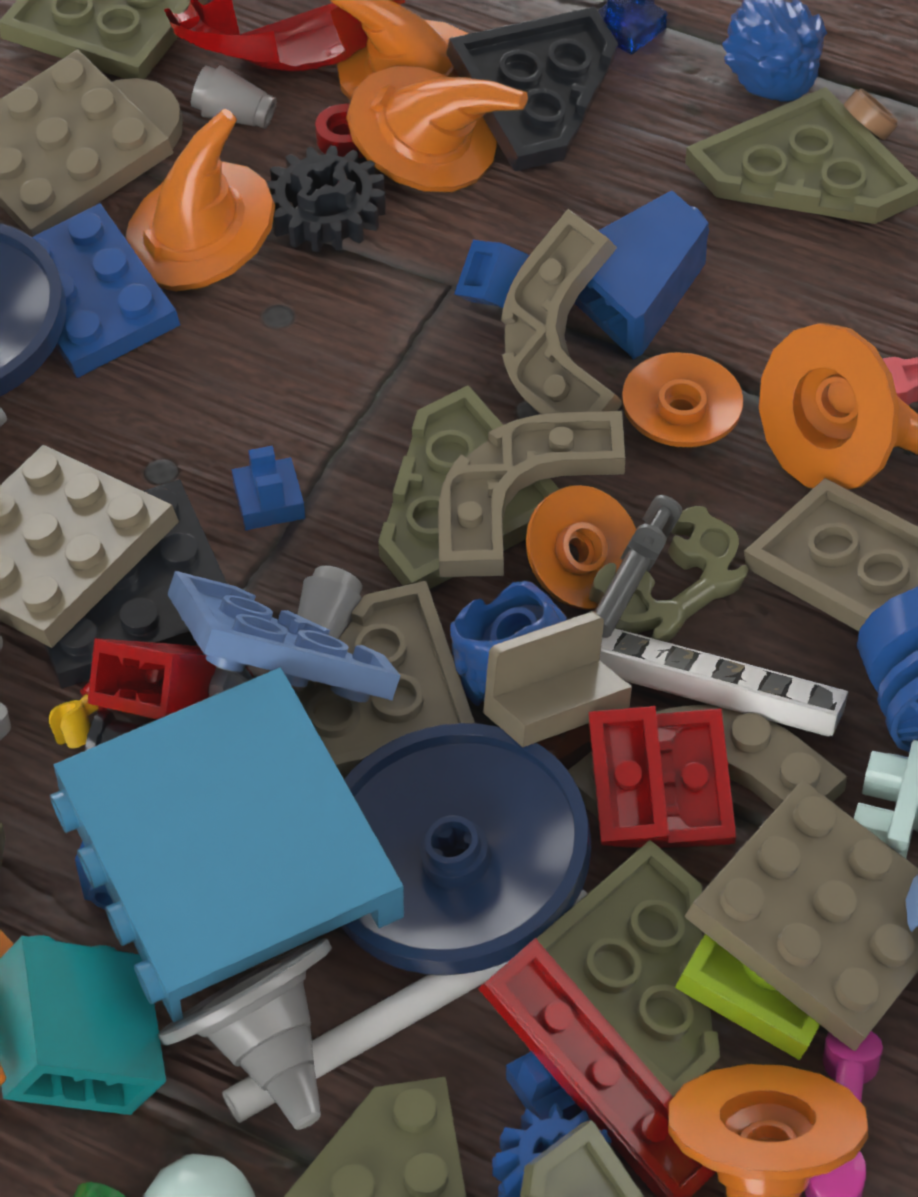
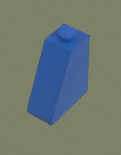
(648, 273)

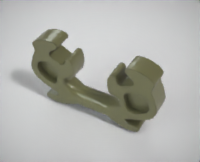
(709, 547)

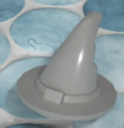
(265, 1030)

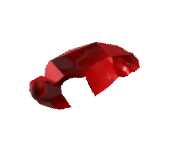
(293, 44)

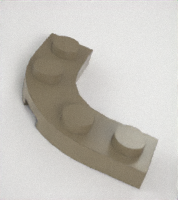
(537, 320)
(512, 459)
(758, 756)

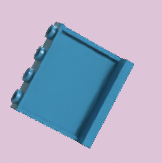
(223, 838)

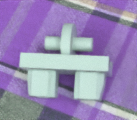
(896, 780)

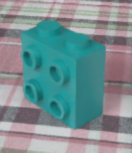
(76, 1027)

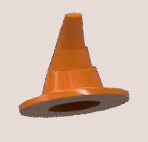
(394, 39)
(428, 126)
(203, 215)
(832, 407)
(767, 1127)

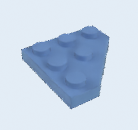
(242, 632)

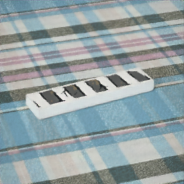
(724, 682)

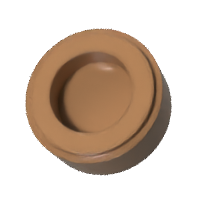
(871, 113)

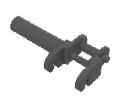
(638, 558)

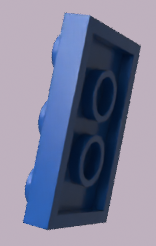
(107, 291)

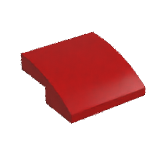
(661, 778)

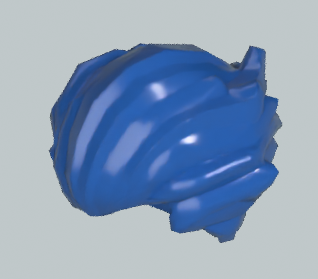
(775, 48)
(479, 626)

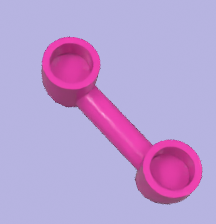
(852, 1071)

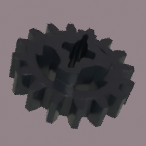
(326, 198)

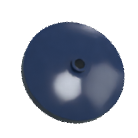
(480, 839)

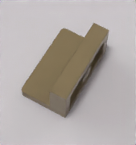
(551, 680)

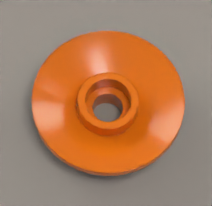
(682, 399)
(588, 521)

